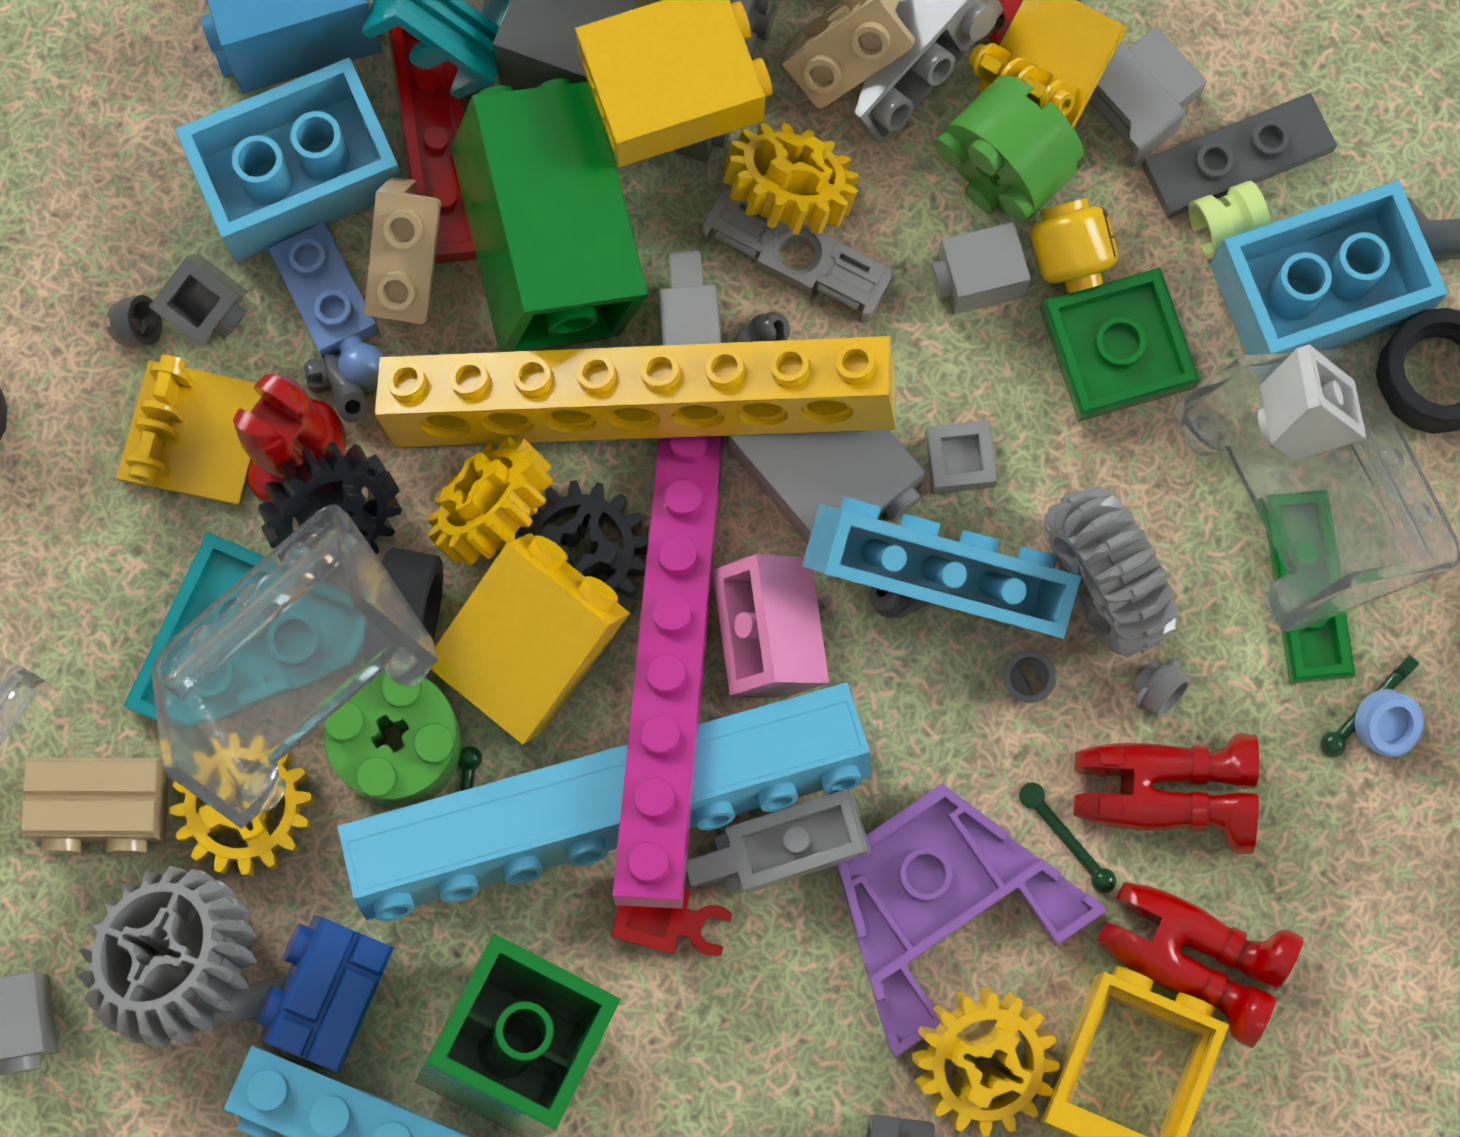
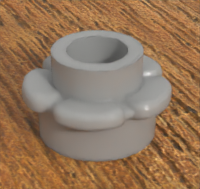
(1161, 686)

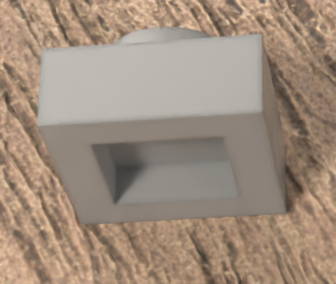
(960, 457)

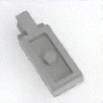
(783, 845)

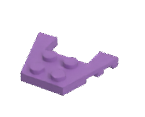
(928, 878)

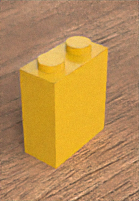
(672, 75)
(528, 636)

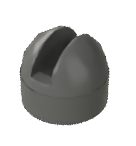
(122, 326)
(1018, 684)

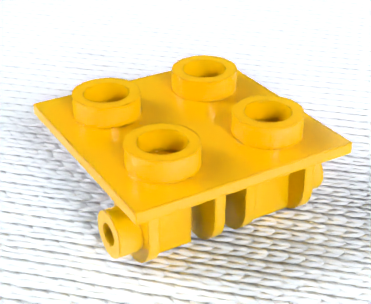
(1054, 49)
(186, 432)

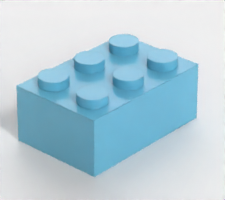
(289, 159)
(1328, 274)

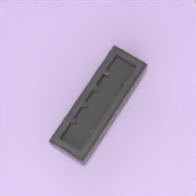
(1239, 153)

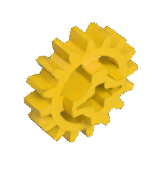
(790, 178)
(489, 500)
(263, 844)
(979, 1085)

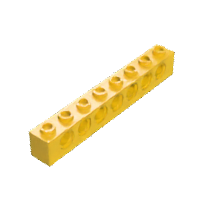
(638, 392)

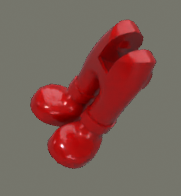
(280, 422)
(1147, 808)
(1191, 926)

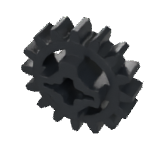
(331, 481)
(591, 511)

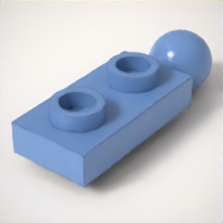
(329, 302)

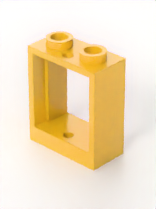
(1134, 991)

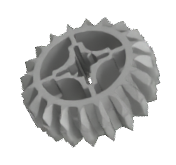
(1121, 580)
(167, 996)

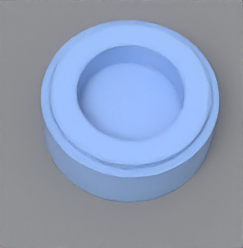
(1389, 722)

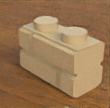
(94, 802)

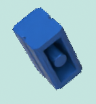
(323, 992)

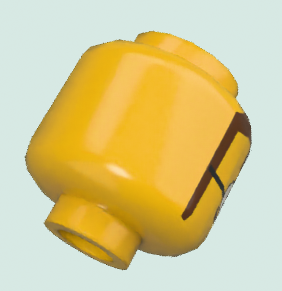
(1074, 244)

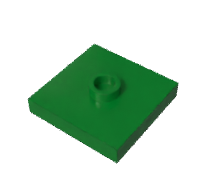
(1119, 344)

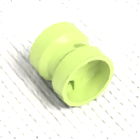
(1231, 215)

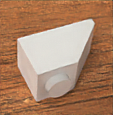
(1309, 406)

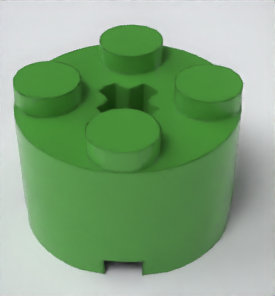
(1011, 149)
(378, 772)

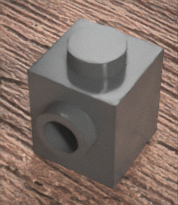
(201, 300)

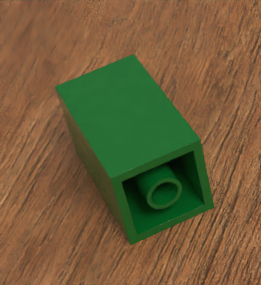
(547, 216)
(518, 1040)

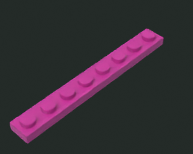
(669, 675)

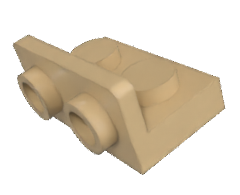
(846, 48)
(402, 253)

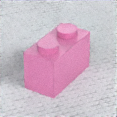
(770, 626)

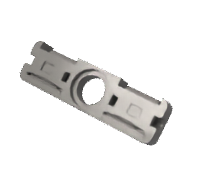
(835, 269)

